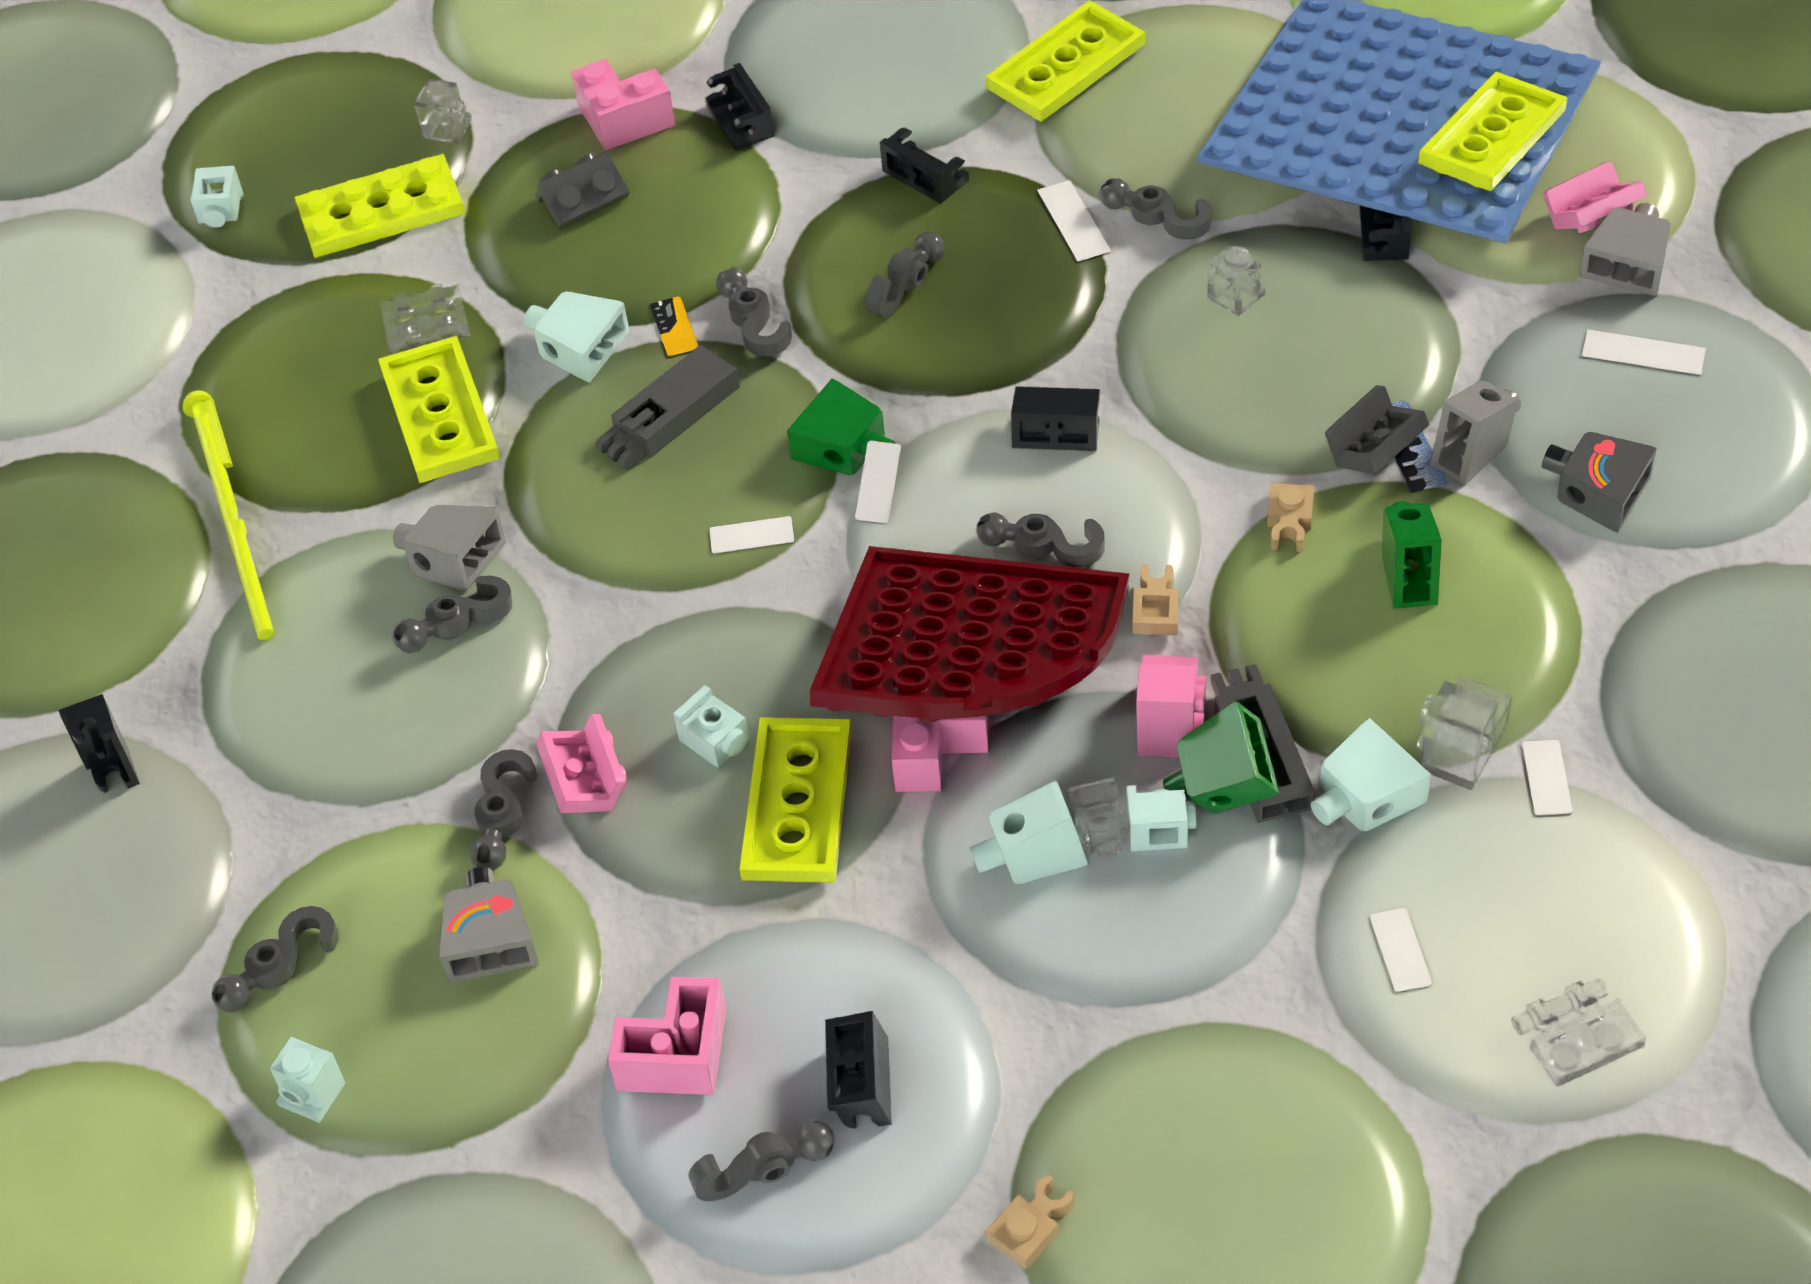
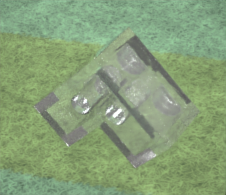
(1462, 730)

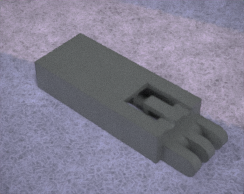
(685, 394)
(1290, 773)

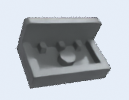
(581, 189)
(1373, 432)

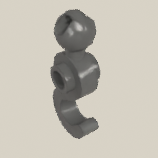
(1153, 206)
(905, 273)
(751, 311)
(1040, 535)
(452, 616)
(499, 810)
(273, 960)
(763, 1159)

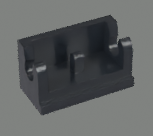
(739, 108)
(920, 169)
(1384, 235)
(1055, 418)
(99, 741)
(858, 1069)

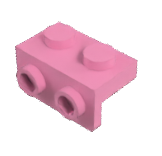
(1589, 197)
(582, 767)

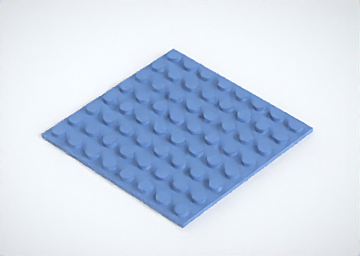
(1360, 93)

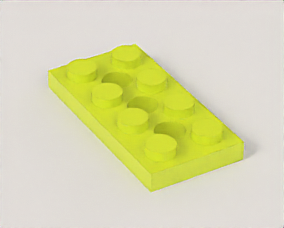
(1065, 42)
(1473, 127)
(369, 224)
(422, 427)
(818, 818)

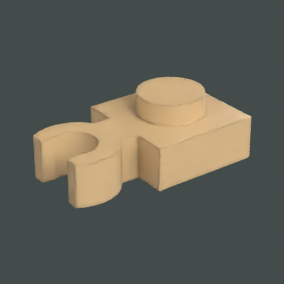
(1290, 513)
(1155, 604)
(1029, 1227)

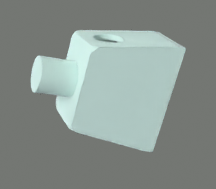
(578, 332)
(1369, 780)
(1032, 837)

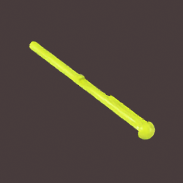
(203, 410)

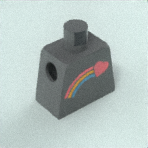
(1601, 476)

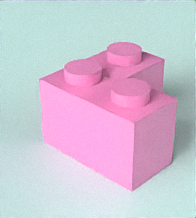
(623, 108)
(1168, 703)
(920, 746)
(676, 1051)

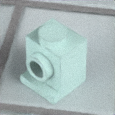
(220, 205)
(711, 727)
(1159, 819)
(306, 1079)

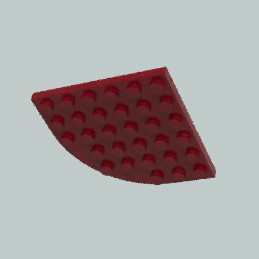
(965, 635)

